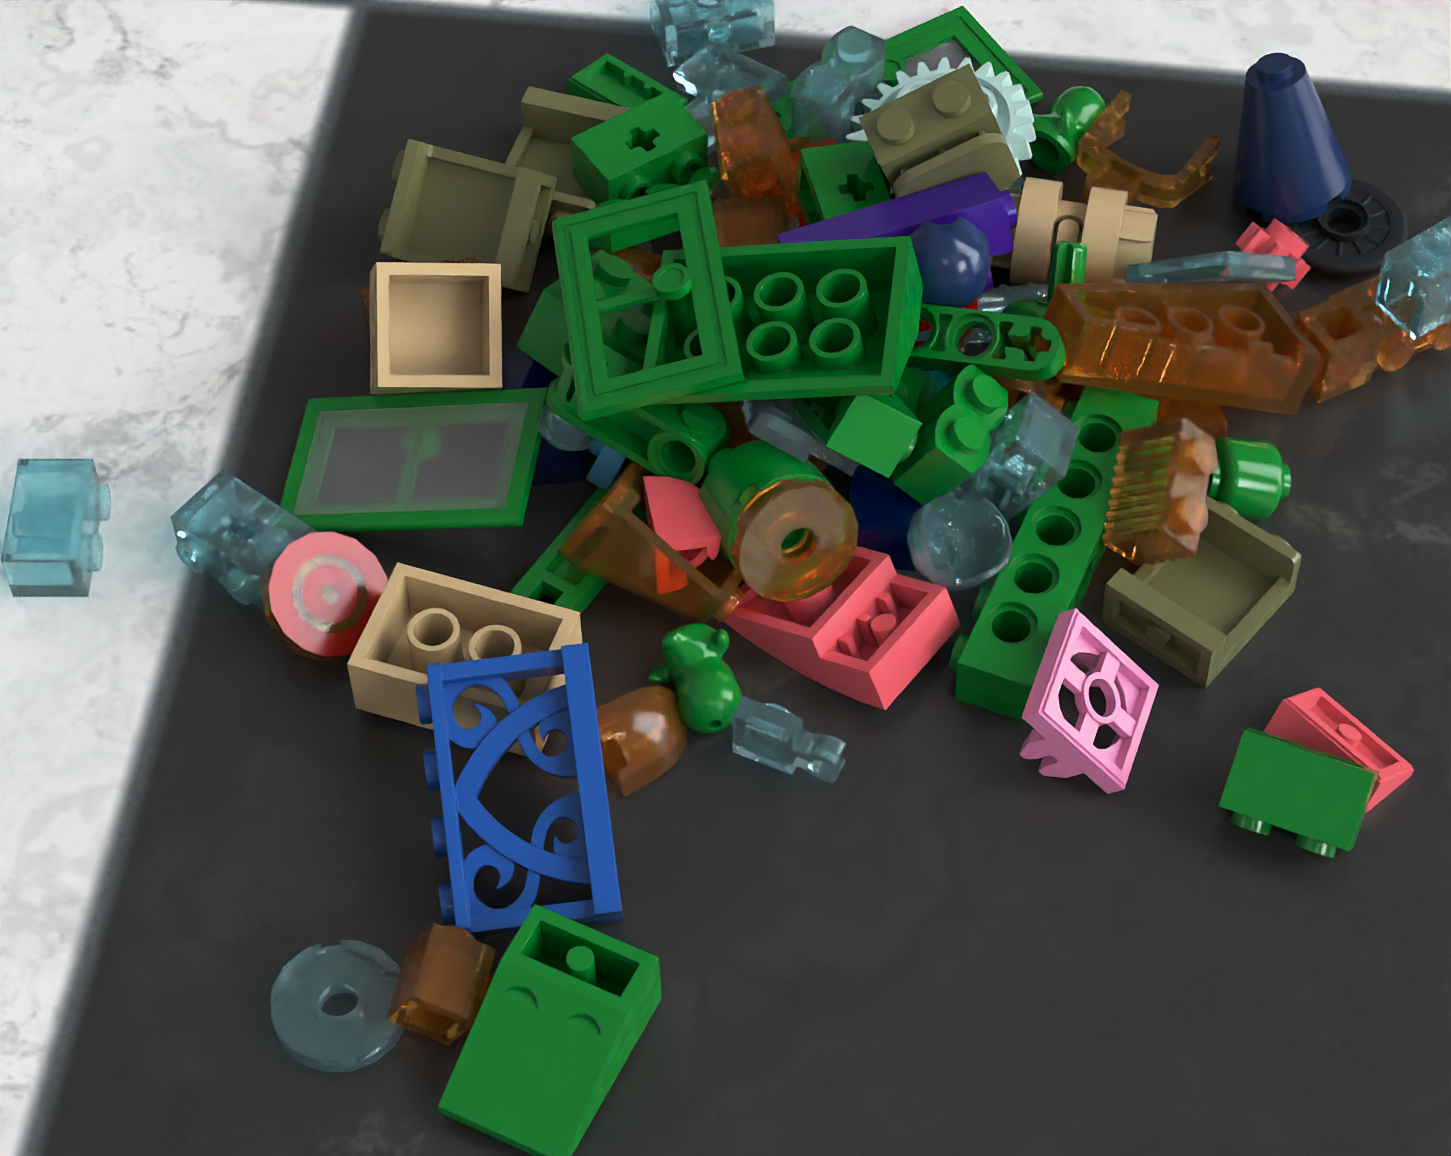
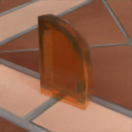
(640, 737)

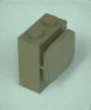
(939, 136)

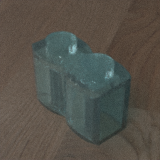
(833, 88)

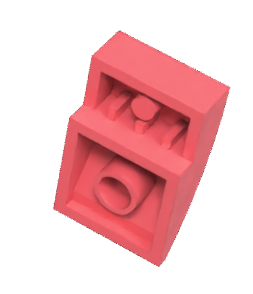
(858, 634)

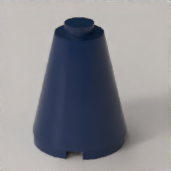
(1286, 145)

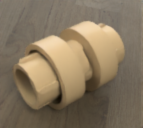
(1112, 232)

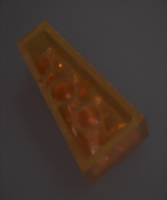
(1184, 342)

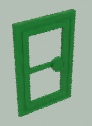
(703, 276)

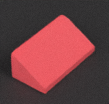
(1326, 726)

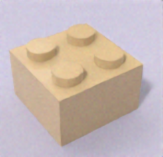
(435, 327)

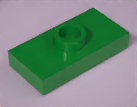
(616, 84)

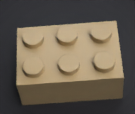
(446, 621)

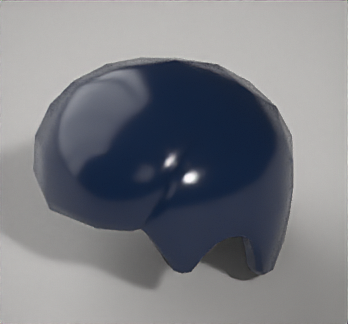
(951, 262)

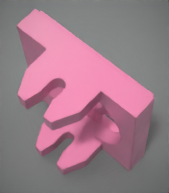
(1128, 704)

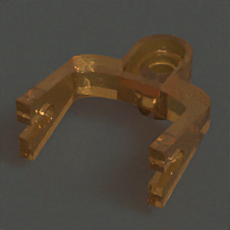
(1113, 172)

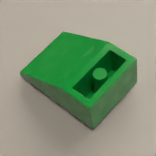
(552, 1034)

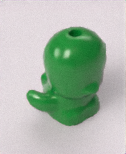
(1063, 127)
(703, 682)

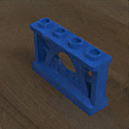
(563, 709)

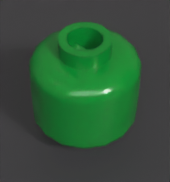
(1249, 477)

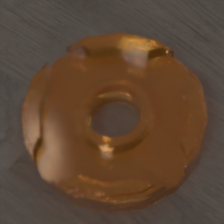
(811, 564)

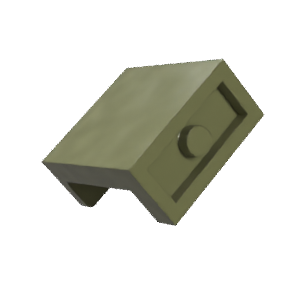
(546, 144)
(464, 208)
(1205, 606)

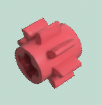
(1276, 240)

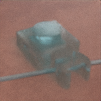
(777, 739)

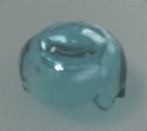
(959, 541)

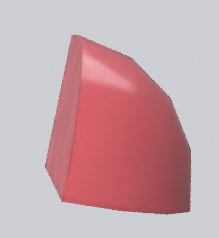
(681, 518)

